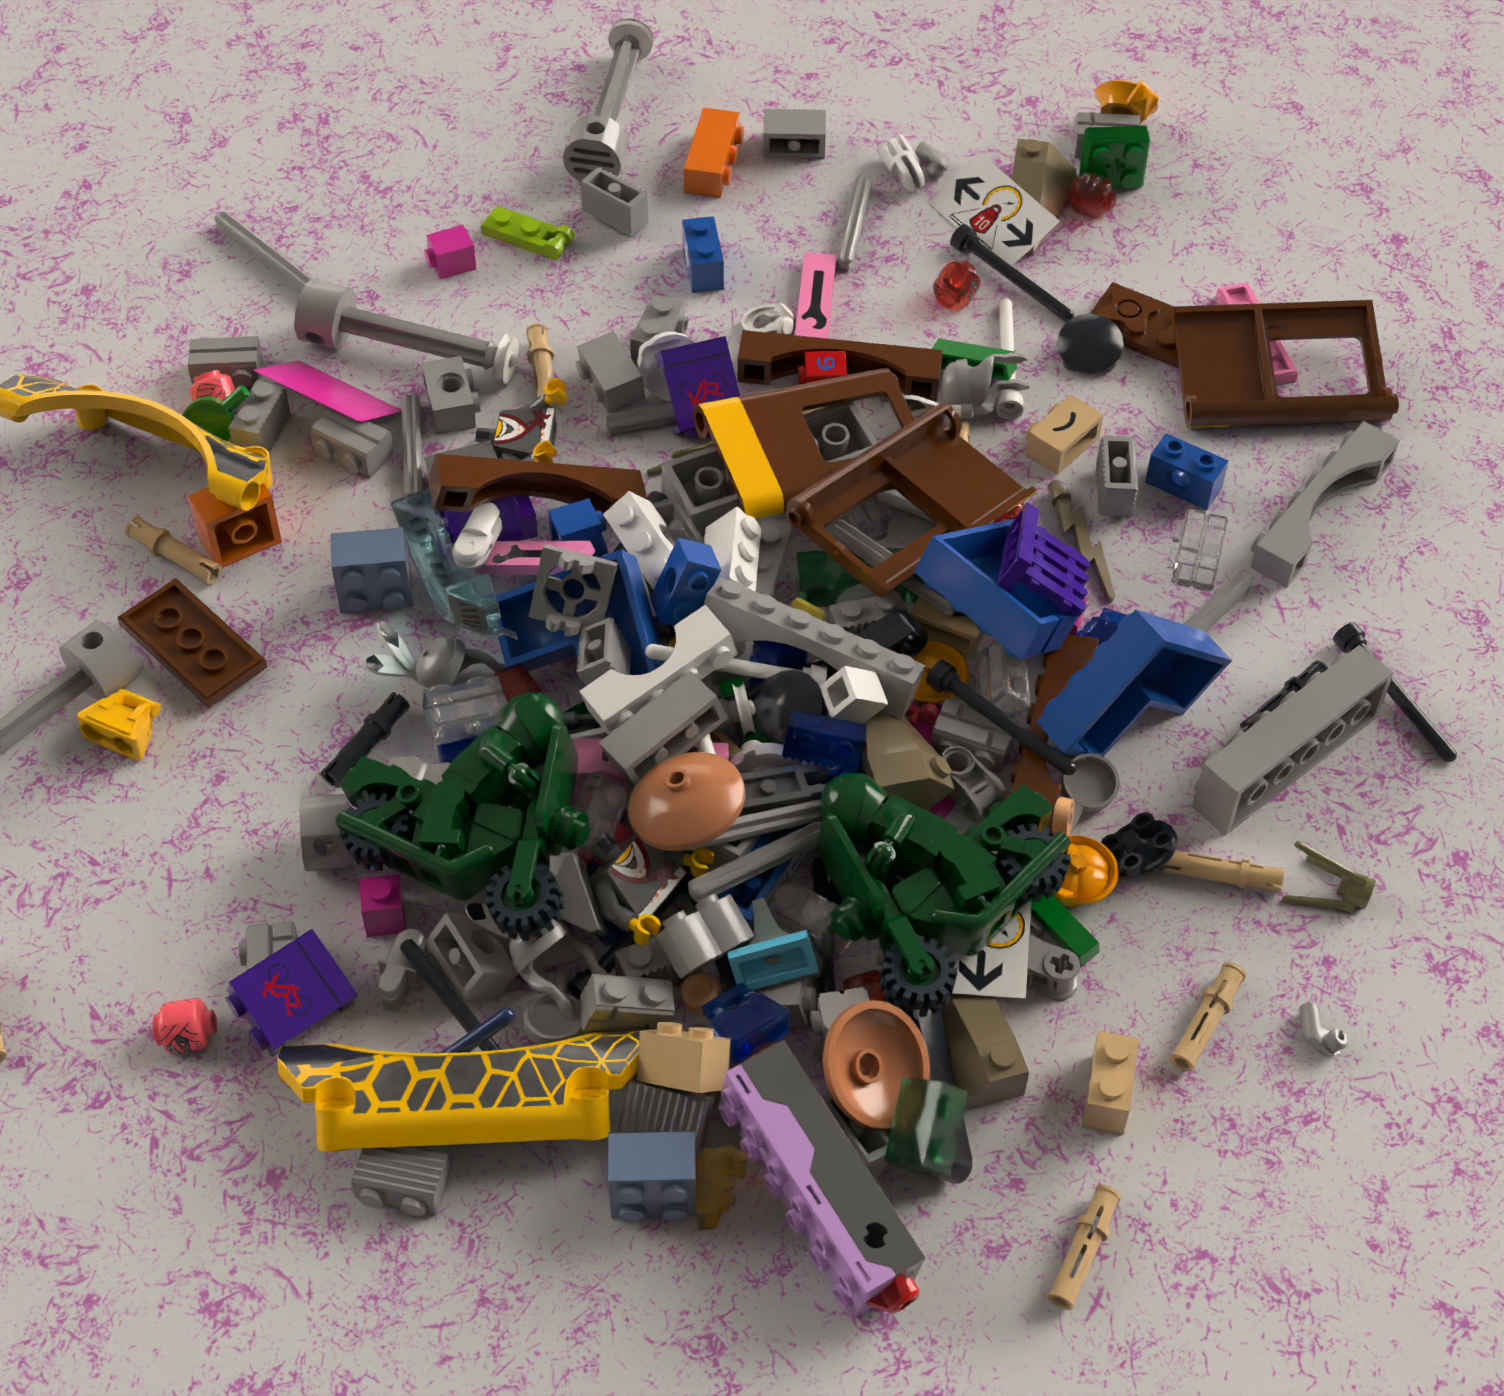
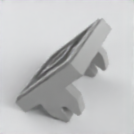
(580, 564)

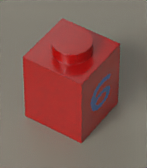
(822, 366)

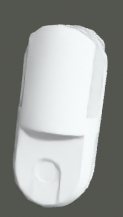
(902, 163)
(477, 537)

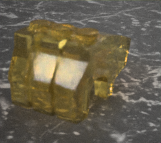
(713, 1182)

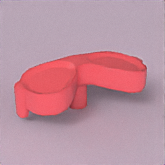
(926, 712)

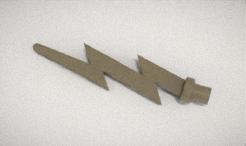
(1060, 498)

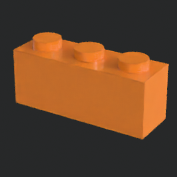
(713, 152)

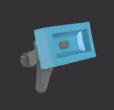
(772, 953)

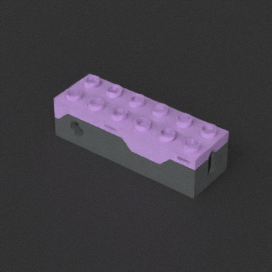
(821, 1182)

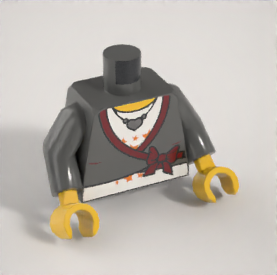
(528, 430)
(638, 880)

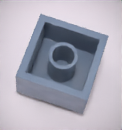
(371, 570)
(652, 1175)

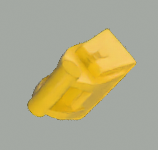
(118, 726)

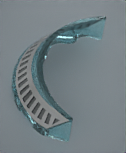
(457, 599)

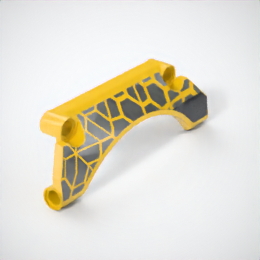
(232, 470)
(460, 1097)

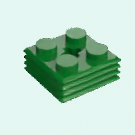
(1116, 154)

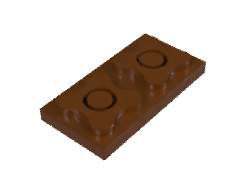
(1142, 320)
(192, 642)

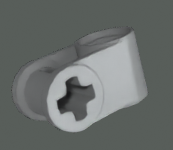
(975, 785)
(1047, 966)

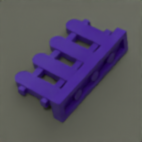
(1043, 564)

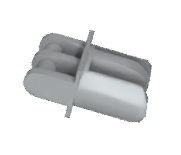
(398, 973)

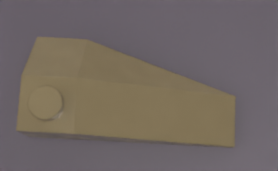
(1043, 175)
(905, 762)
(983, 1050)

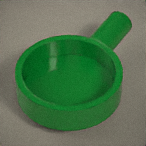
(214, 413)

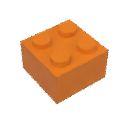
(233, 533)

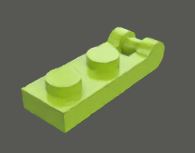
(527, 232)

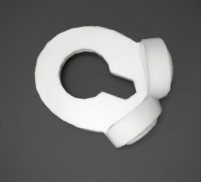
(783, 315)

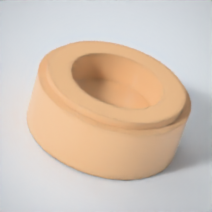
(1063, 815)
(697, 991)

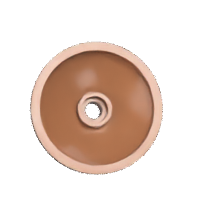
(686, 801)
(885, 1047)

